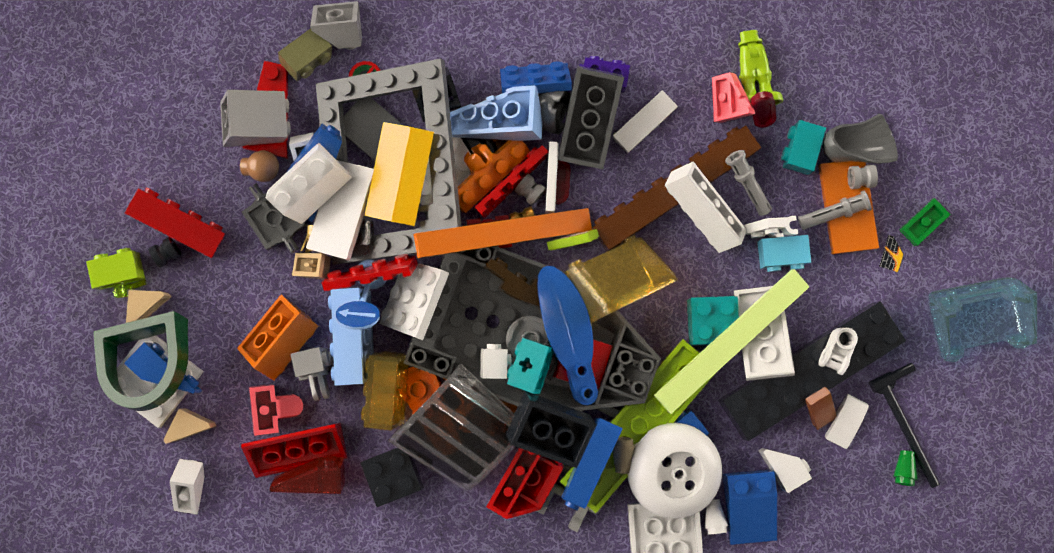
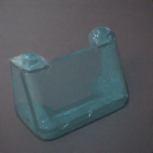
(983, 315)

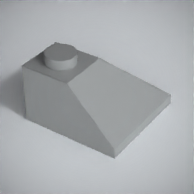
(338, 24)

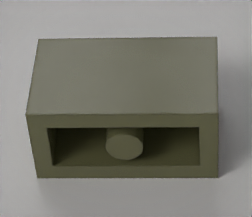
(305, 54)

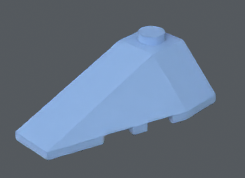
(501, 117)

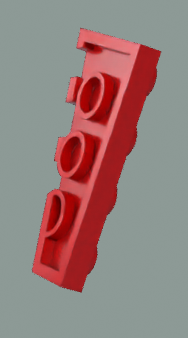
(402, 264)

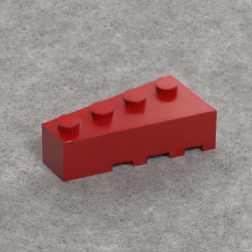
(175, 223)

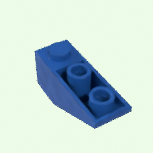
(150, 365)

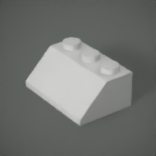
(308, 184)

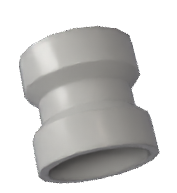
(862, 176)
(530, 189)

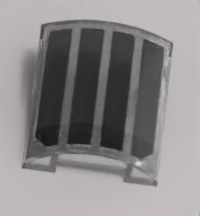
(458, 431)

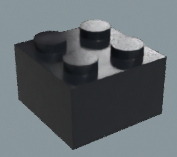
(391, 476)

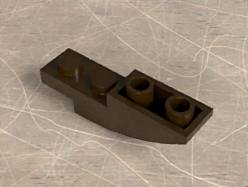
(514, 284)

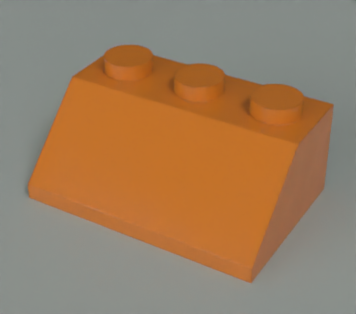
(276, 337)

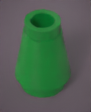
(905, 470)

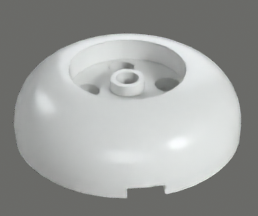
(648, 473)

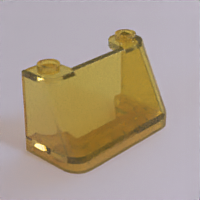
(619, 277)

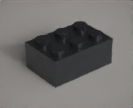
(550, 429)

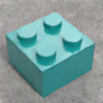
(710, 317)

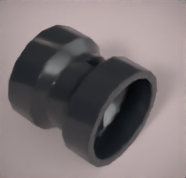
(166, 251)

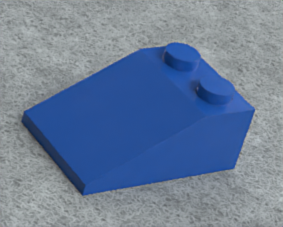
(751, 506)

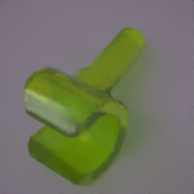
(120, 290)

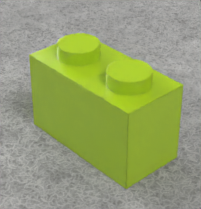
(115, 269)

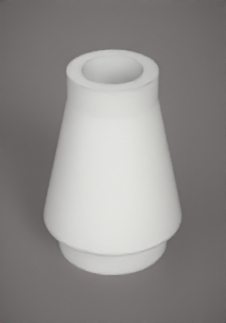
(715, 519)

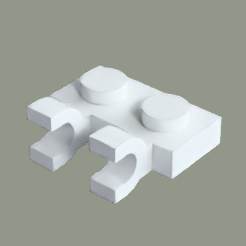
(771, 227)

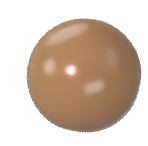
(261, 166)

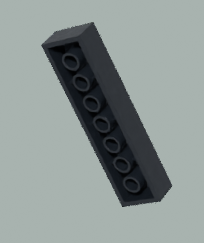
(768, 401)

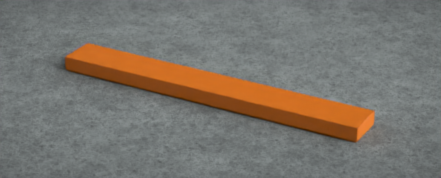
(501, 232)

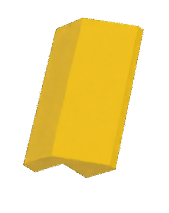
(399, 173)

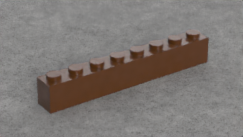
(657, 201)

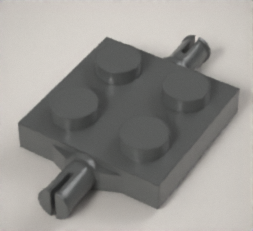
(269, 223)

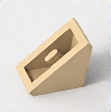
(311, 265)
(144, 303)
(187, 424)

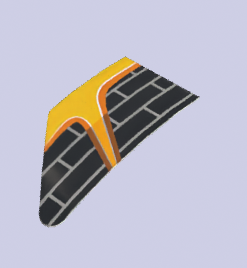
(892, 255)

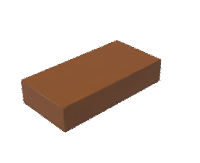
(821, 408)

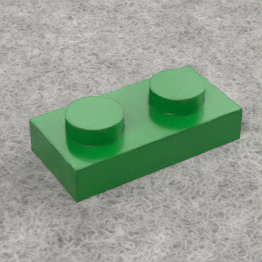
(924, 222)

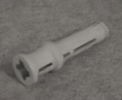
(745, 175)
(845, 208)

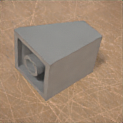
(254, 117)

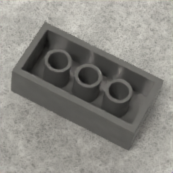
(590, 117)

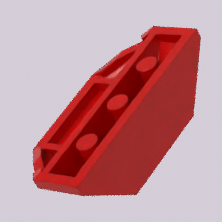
(525, 484)

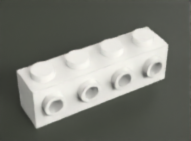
(705, 207)

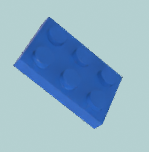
(545, 77)

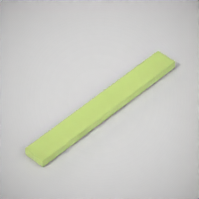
(731, 341)

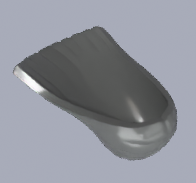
(861, 142)

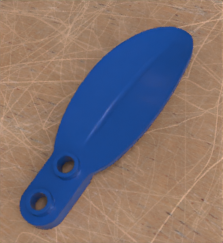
(568, 330)

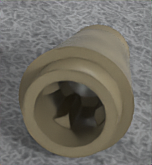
(623, 454)

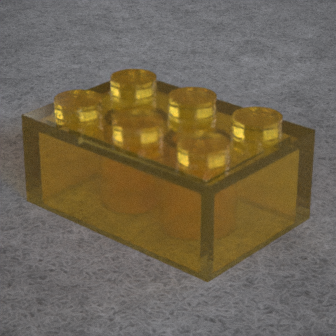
(385, 390)

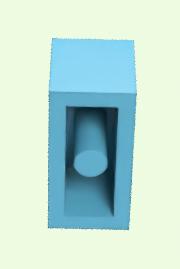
(783, 252)

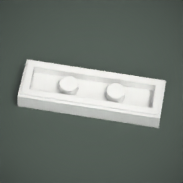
(645, 121)
(551, 177)

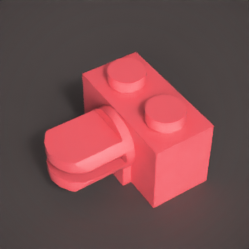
(268, 408)

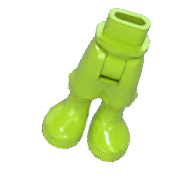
(755, 66)

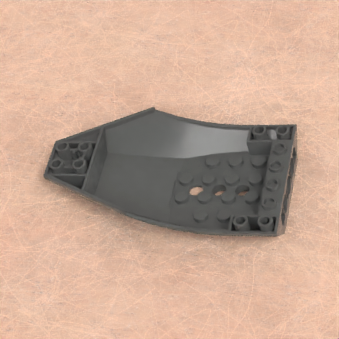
(456, 340)

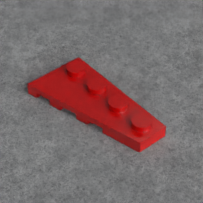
(272, 78)
(505, 187)

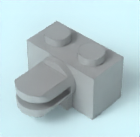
(313, 364)

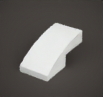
(847, 421)

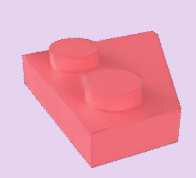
(729, 98)

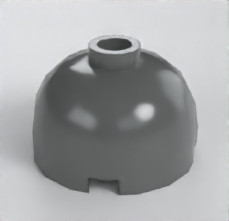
(553, 110)

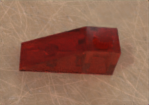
(320, 475)

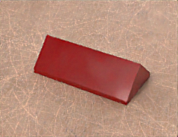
(293, 449)

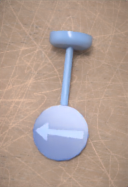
(360, 314)

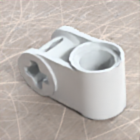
(837, 351)

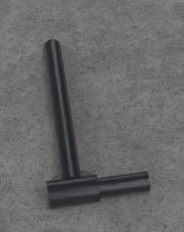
(883, 385)

